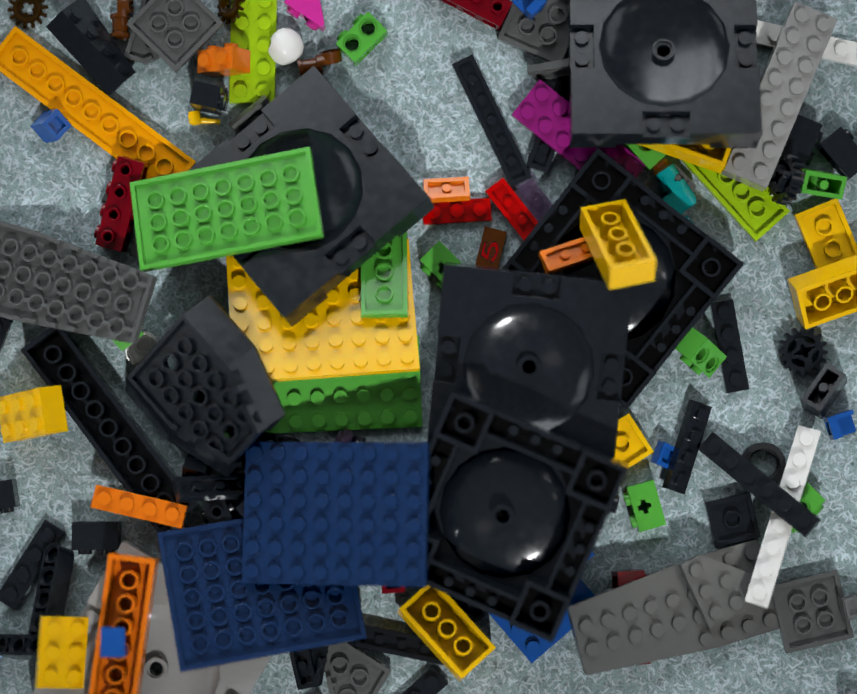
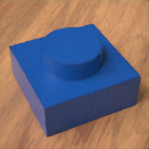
(662, 454)

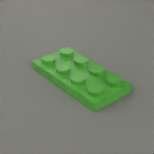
(385, 282)

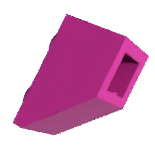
(308, 10)

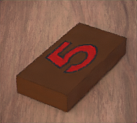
(491, 247)

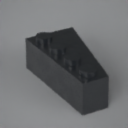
(91, 45)

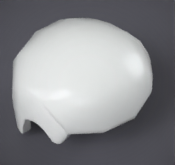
(285, 46)
(135, 352)

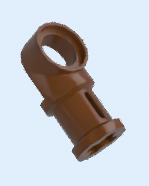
(121, 18)
(324, 58)

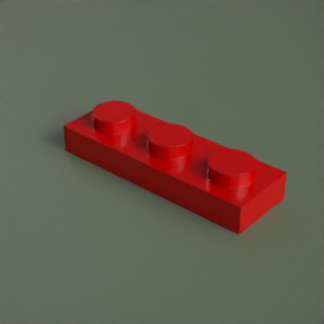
(512, 208)
(459, 212)

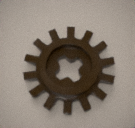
(229, 14)
(25, 17)

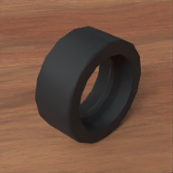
(777, 453)

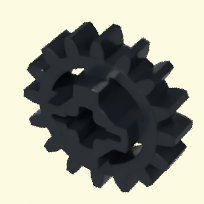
(787, 180)
(806, 361)

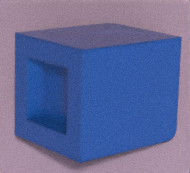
(530, 8)
(51, 125)
(840, 424)
(113, 642)

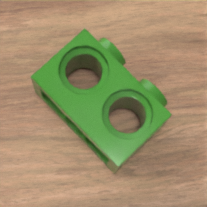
(366, 42)
(700, 353)

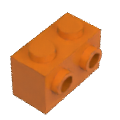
(223, 61)

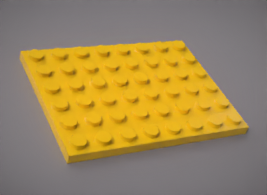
(328, 339)

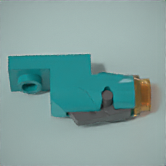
(676, 185)

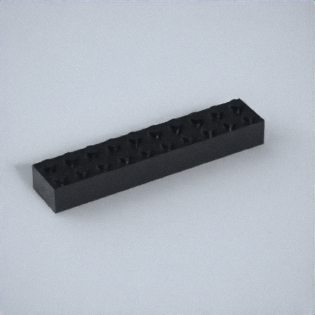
(103, 417)

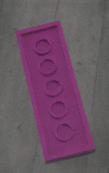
(547, 117)

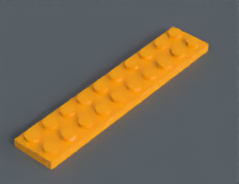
(87, 106)

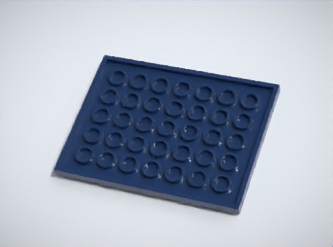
(336, 513)
(232, 621)

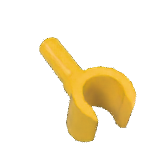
(195, 119)

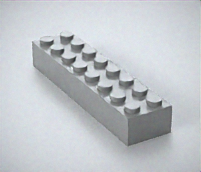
(782, 92)

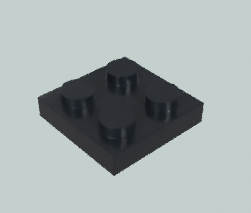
(732, 519)

